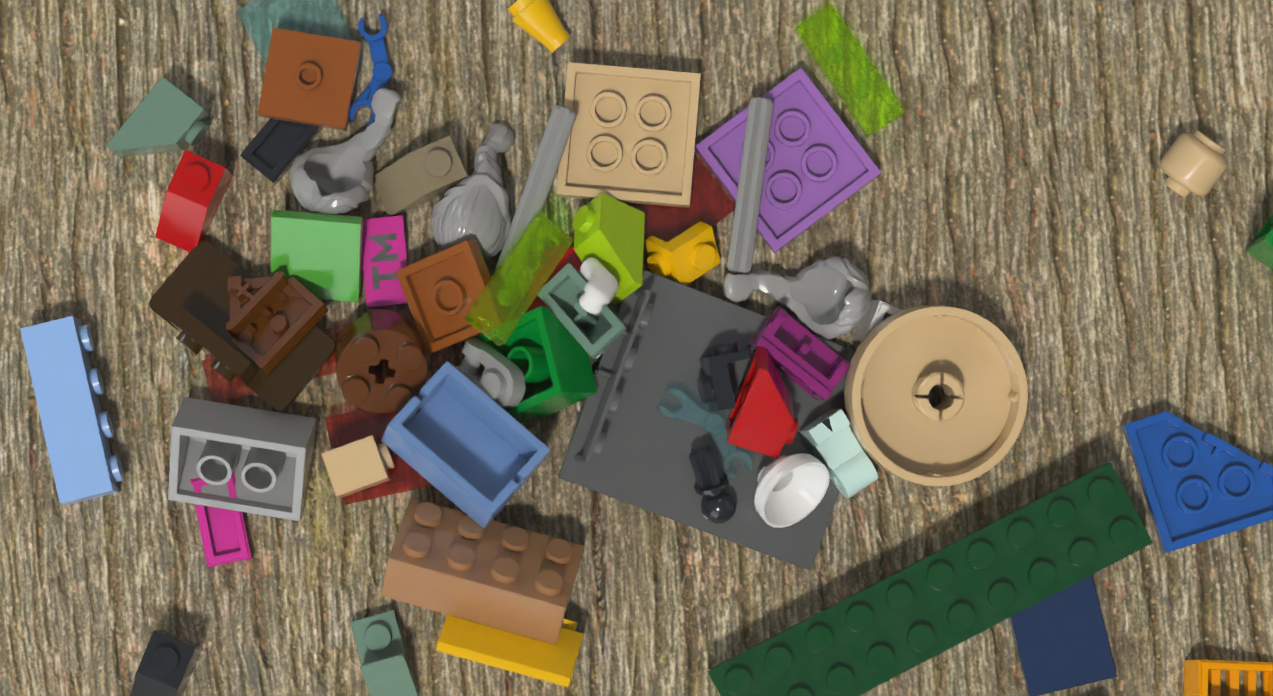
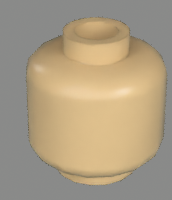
(1193, 164)

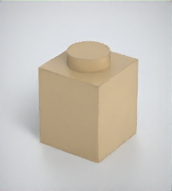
(358, 465)

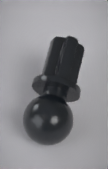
(717, 503)

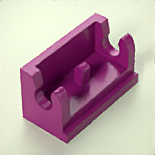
(800, 355)

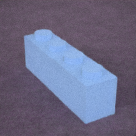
(71, 410)

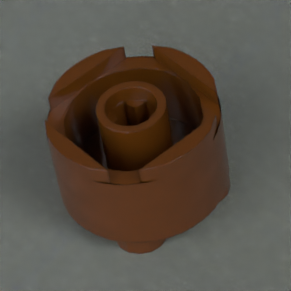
(374, 384)

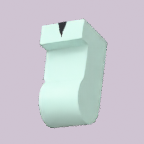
(840, 452)

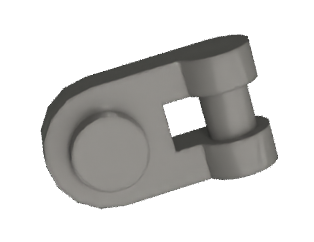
(500, 378)

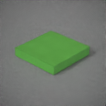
(319, 252)

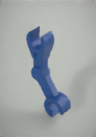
(381, 71)

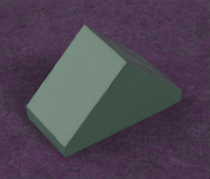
(592, 331)

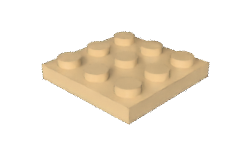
(630, 134)

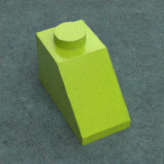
(615, 238)

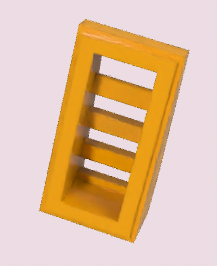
(1204, 677)

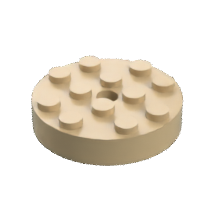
(980, 405)

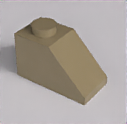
(419, 177)

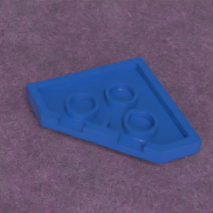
(1196, 481)

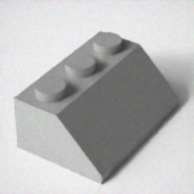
(262, 447)

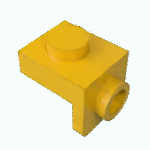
(685, 255)

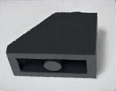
(165, 666)

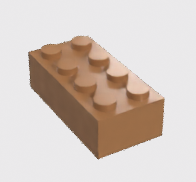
(481, 574)

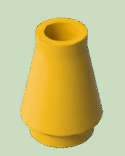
(540, 22)

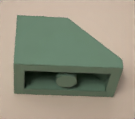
(161, 123)

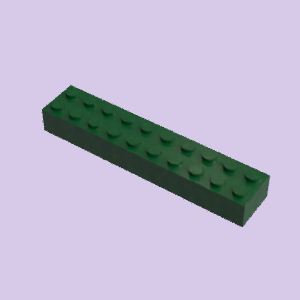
(945, 595)

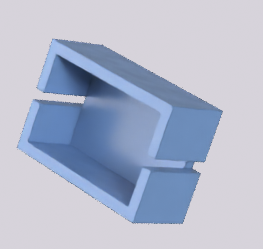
(465, 444)

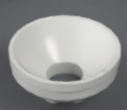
(790, 489)

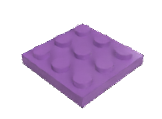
(808, 165)

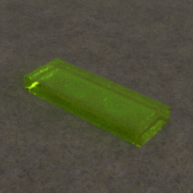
(849, 71)
(519, 279)

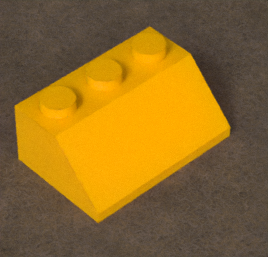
(512, 650)

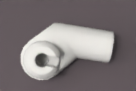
(599, 288)

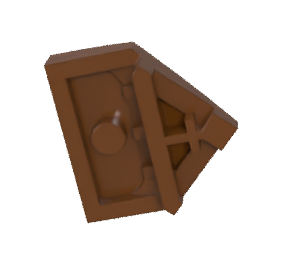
(270, 316)

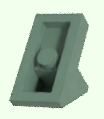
(384, 656)

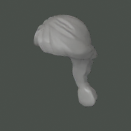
(342, 175)
(479, 202)
(825, 296)

